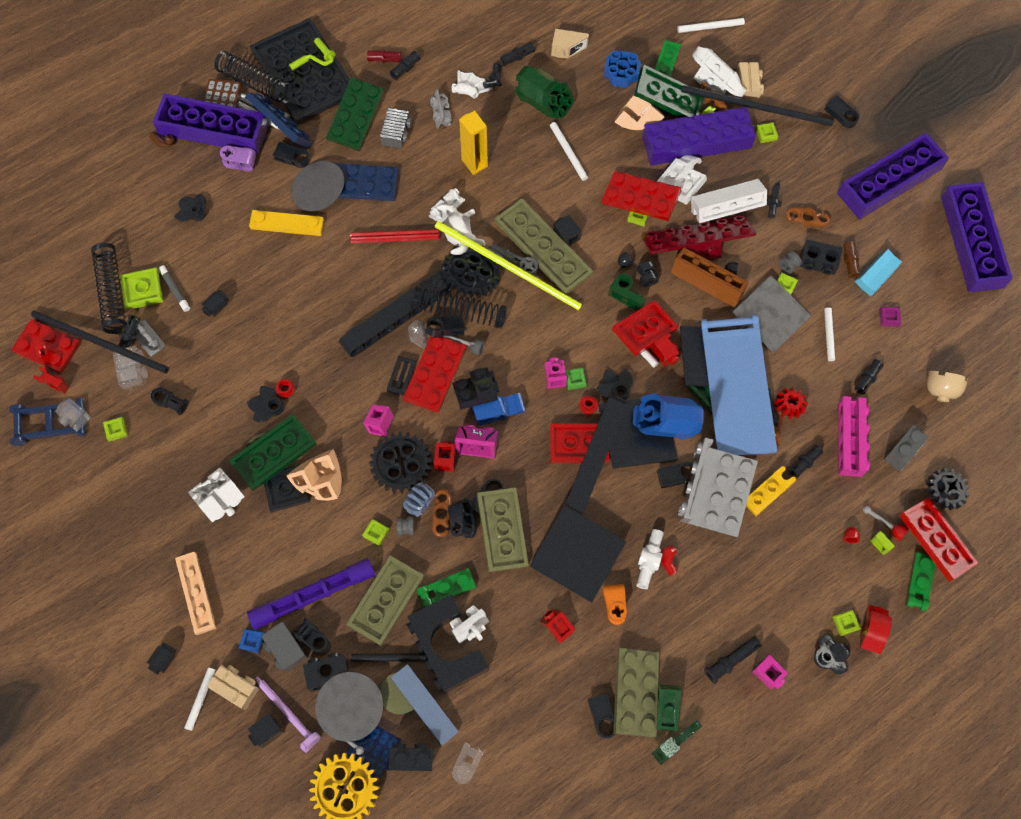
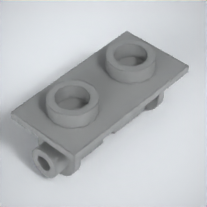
(439, 103)
(148, 338)

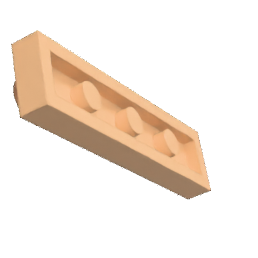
(195, 593)

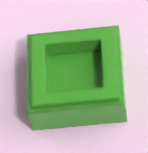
(575, 378)

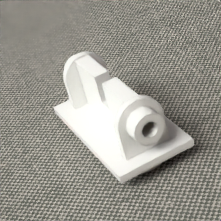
(451, 199)

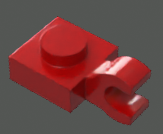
(55, 382)

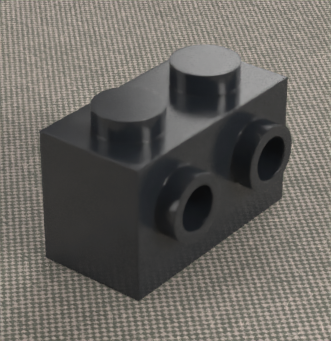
(409, 759)

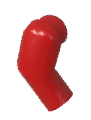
(667, 558)

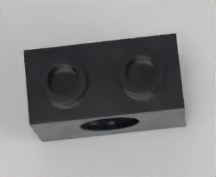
(314, 668)

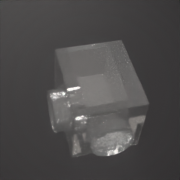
(71, 414)

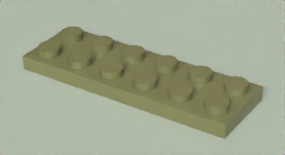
(545, 246)

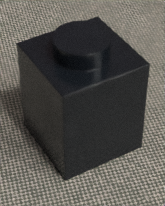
(567, 230)
(265, 731)

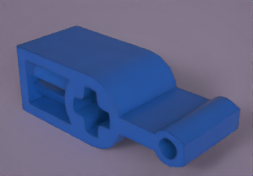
(498, 409)

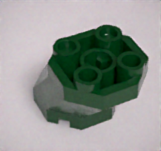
(543, 92)

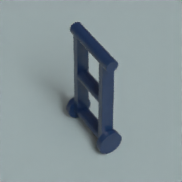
(18, 410)

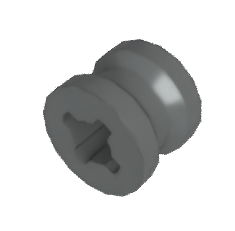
(790, 262)
(530, 264)
(405, 526)

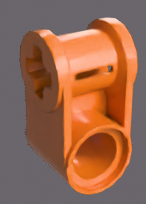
(615, 600)

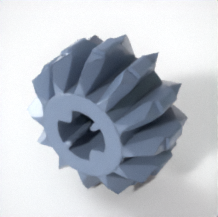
(419, 499)

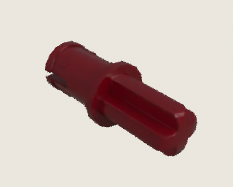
(384, 56)

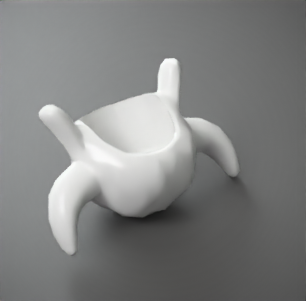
(460, 223)

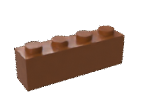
(709, 277)

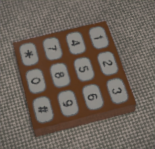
(223, 92)

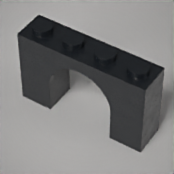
(448, 673)

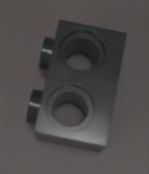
(820, 252)

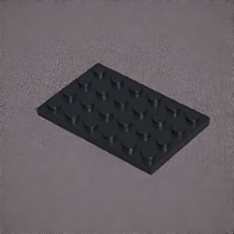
(314, 85)

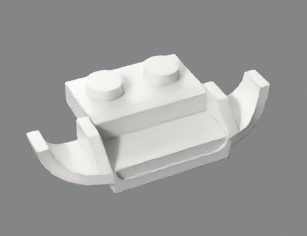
(716, 73)
(682, 174)

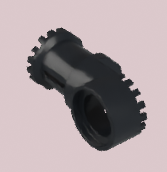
(170, 400)

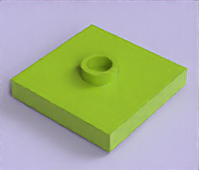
(141, 288)

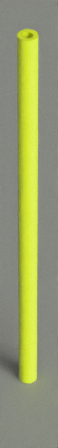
(506, 264)

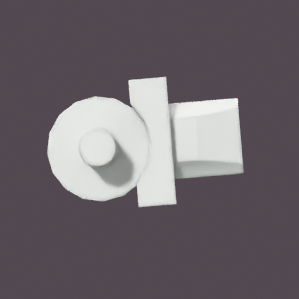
(471, 627)

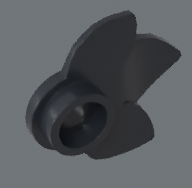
(191, 208)
(615, 383)
(263, 405)
(834, 652)

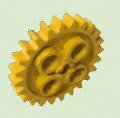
(328, 778)

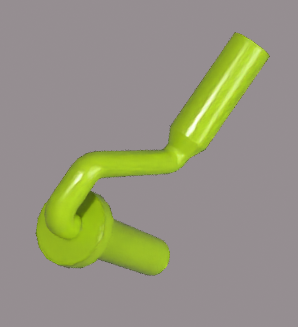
(329, 56)

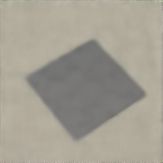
(777, 313)

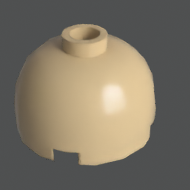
(946, 385)

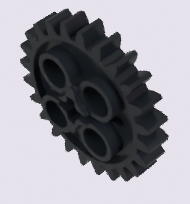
(470, 273)
(383, 467)

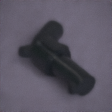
(494, 78)

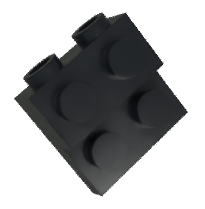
(477, 389)

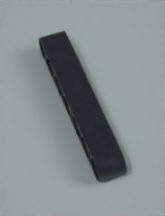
(390, 317)
(596, 454)

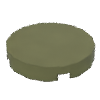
(393, 698)

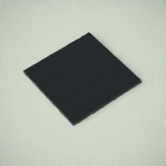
(694, 355)
(635, 448)
(578, 554)

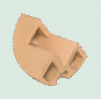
(637, 113)
(318, 476)

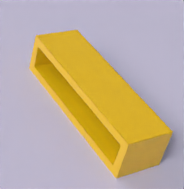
(473, 142)

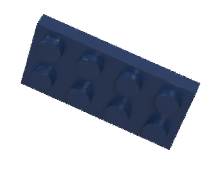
(277, 117)
(369, 182)

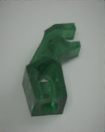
(672, 745)

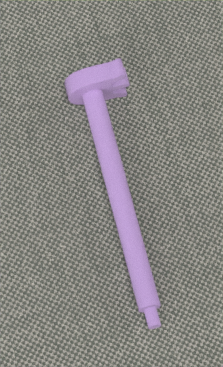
(311, 739)

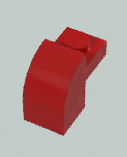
(876, 629)

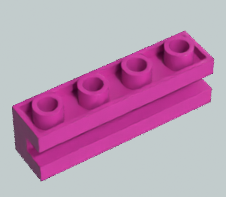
(853, 437)

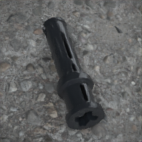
(726, 664)

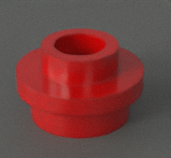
(285, 383)
(585, 409)

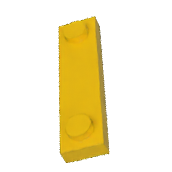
(286, 223)

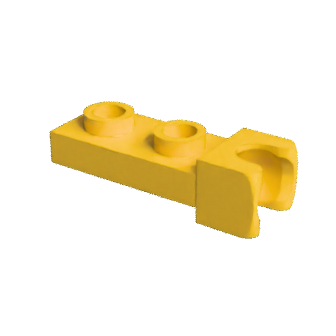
(768, 491)

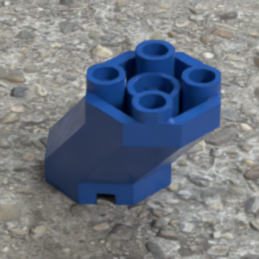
(622, 68)
(668, 416)

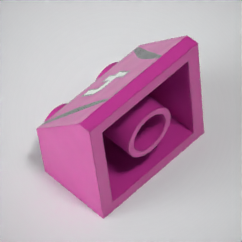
(476, 441)

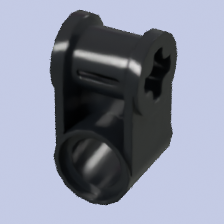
(461, 516)
(309, 635)

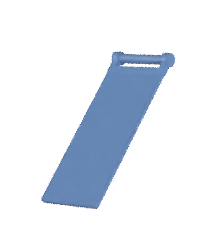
(738, 387)

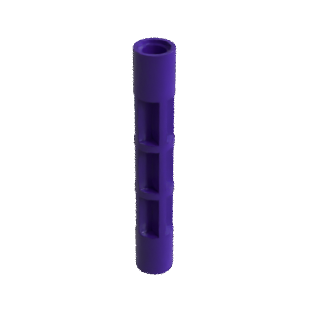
(299, 598)

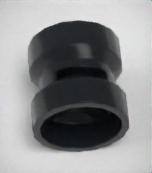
(648, 274)

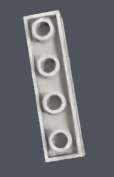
(729, 200)

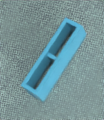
(878, 272)

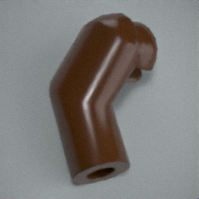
(168, 141)

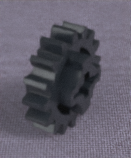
(947, 489)

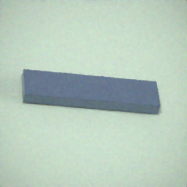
(424, 705)

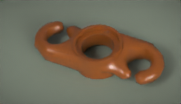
(719, 105)
(815, 217)
(436, 521)

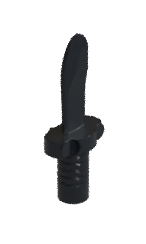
(774, 202)

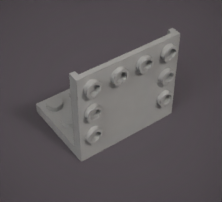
(717, 490)

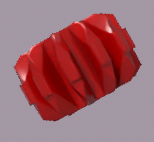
(796, 406)

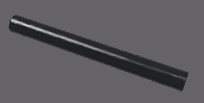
(388, 657)

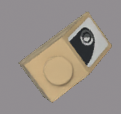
(568, 43)

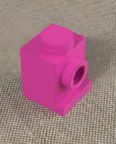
(553, 378)
(378, 420)
(772, 666)

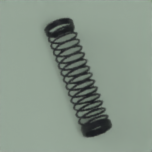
(278, 89)
(102, 256)
(500, 316)

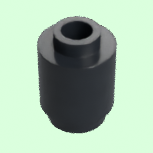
(214, 303)
(161, 658)

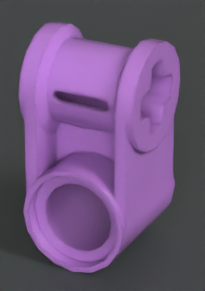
(239, 158)

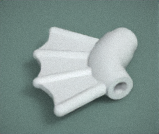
(469, 84)

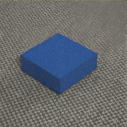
(251, 641)

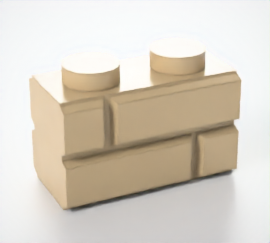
(750, 80)
(233, 687)

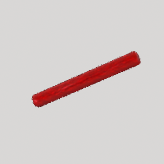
(393, 236)

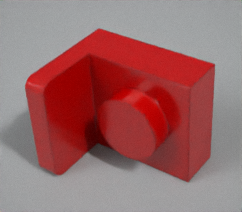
(557, 624)

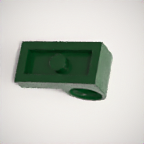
(624, 294)
(668, 707)

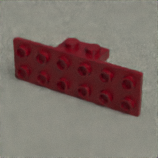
(702, 238)

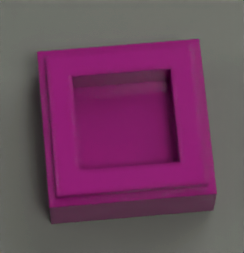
(890, 316)

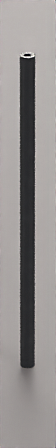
(756, 105)
(101, 342)

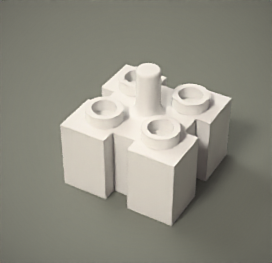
(217, 495)

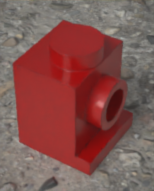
(666, 351)
(442, 449)

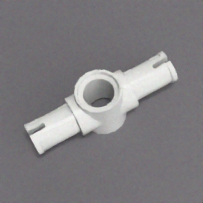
(650, 559)

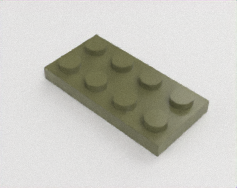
(502, 530)
(385, 600)
(636, 693)

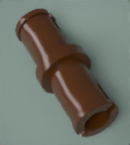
(851, 260)

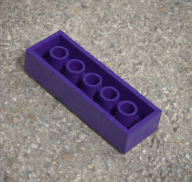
(210, 123)
(698, 135)
(892, 175)
(976, 237)

